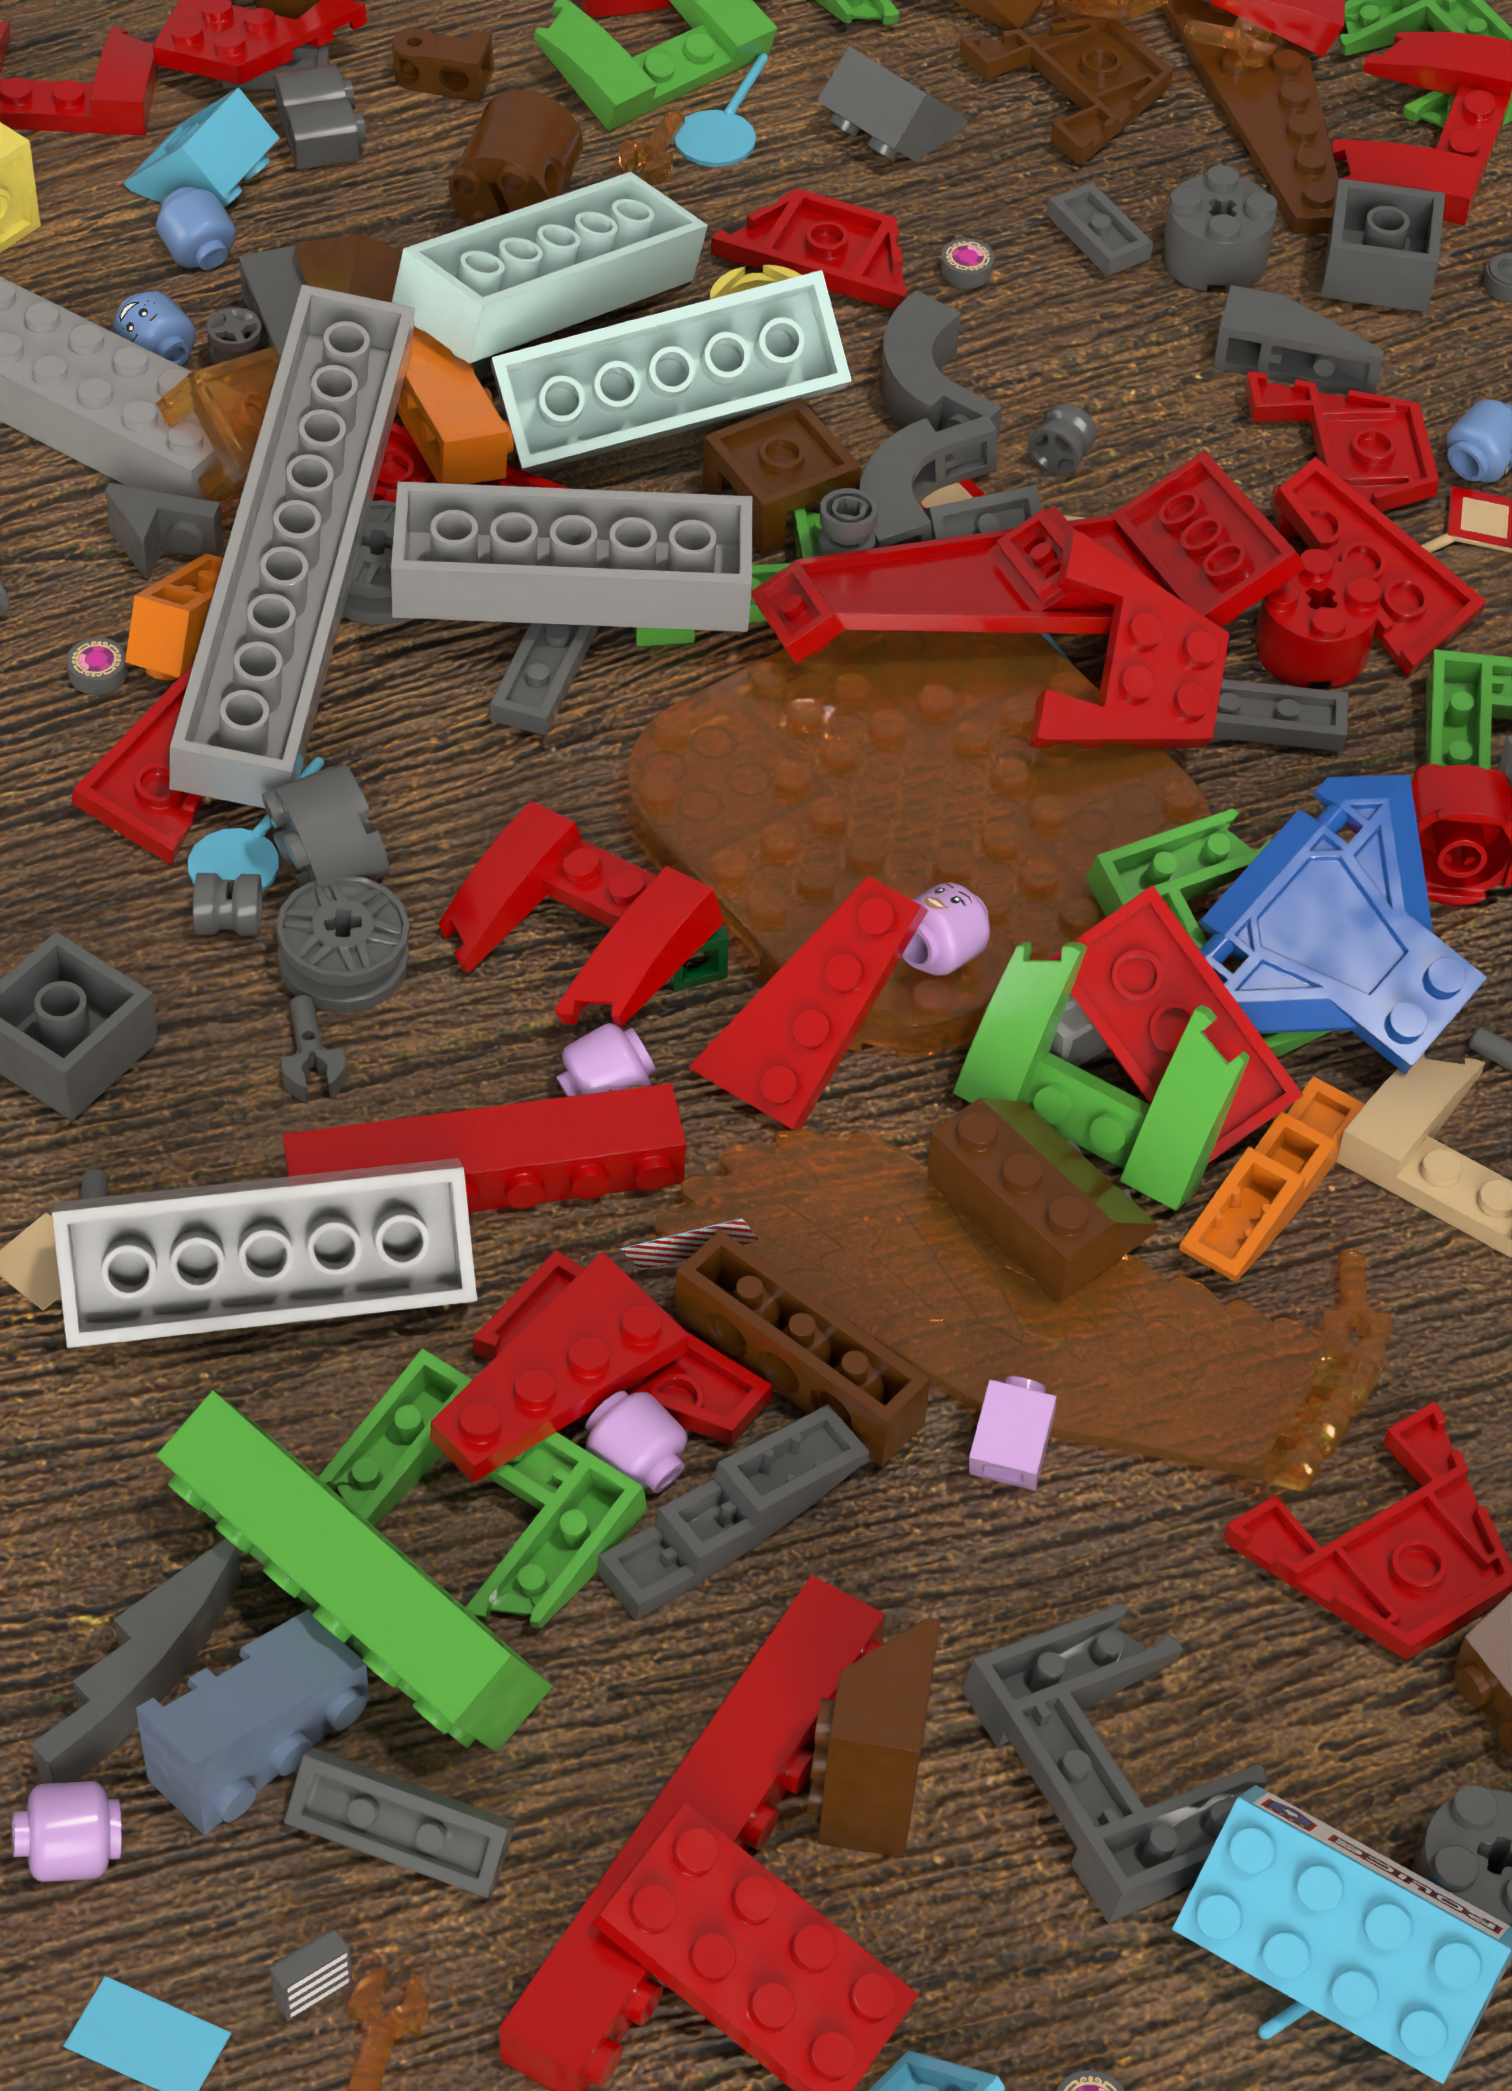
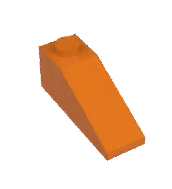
(171, 619)

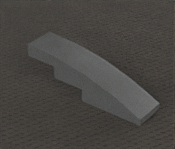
(735, 1512)
(155, 1648)

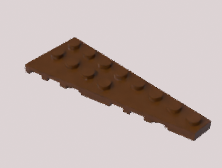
(1272, 112)

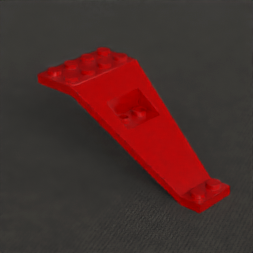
(1183, 533)

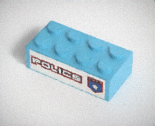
(1347, 1932)

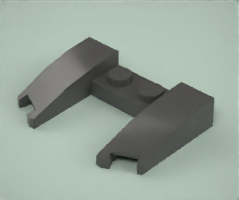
(1036, 1702)

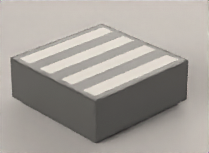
(311, 1974)

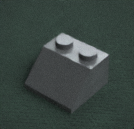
(887, 108)

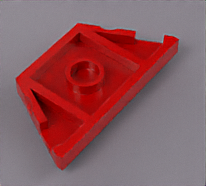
(819, 233)

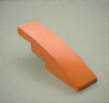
(1271, 1181)

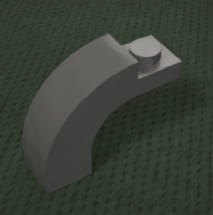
(915, 347)
(917, 464)

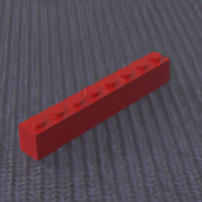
(735, 1776)

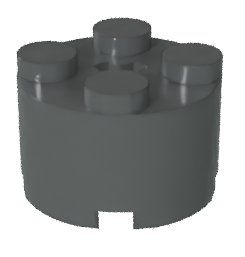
(1218, 230)
(326, 828)
(1471, 1850)

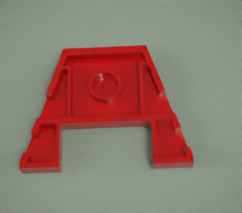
(242, 42)
(1364, 439)
(1158, 664)
(1407, 1569)

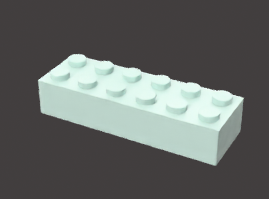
(548, 266)
(671, 372)

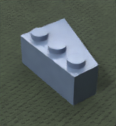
(251, 1721)

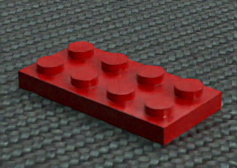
(1140, 993)
(754, 1957)

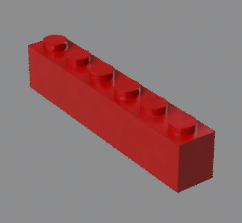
(520, 1150)

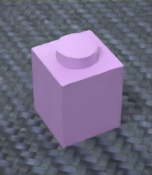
(1013, 1432)

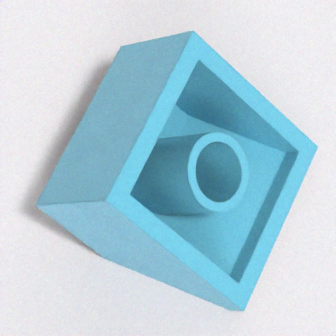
(208, 152)

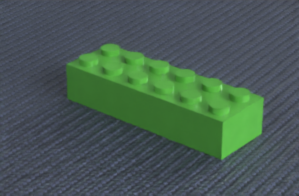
(351, 1576)

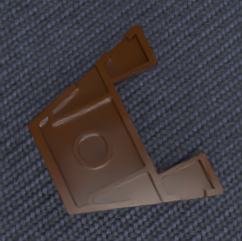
(1092, 64)

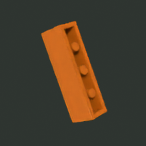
(452, 416)

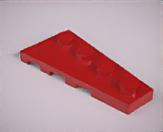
(1420, 597)
(561, 1366)

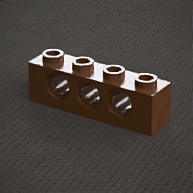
(800, 1345)

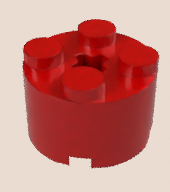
(1318, 623)
(1463, 831)

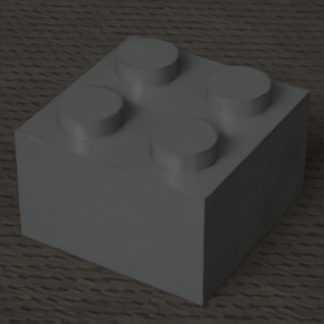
(1383, 245)
(71, 1025)

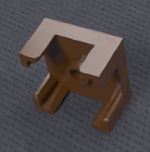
(780, 461)

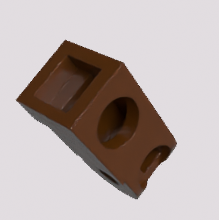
(443, 63)

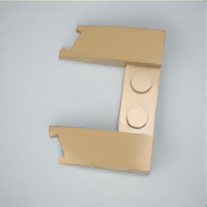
(1396, 1150)

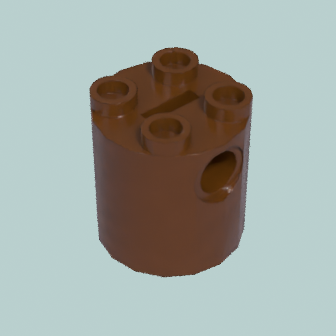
(515, 156)

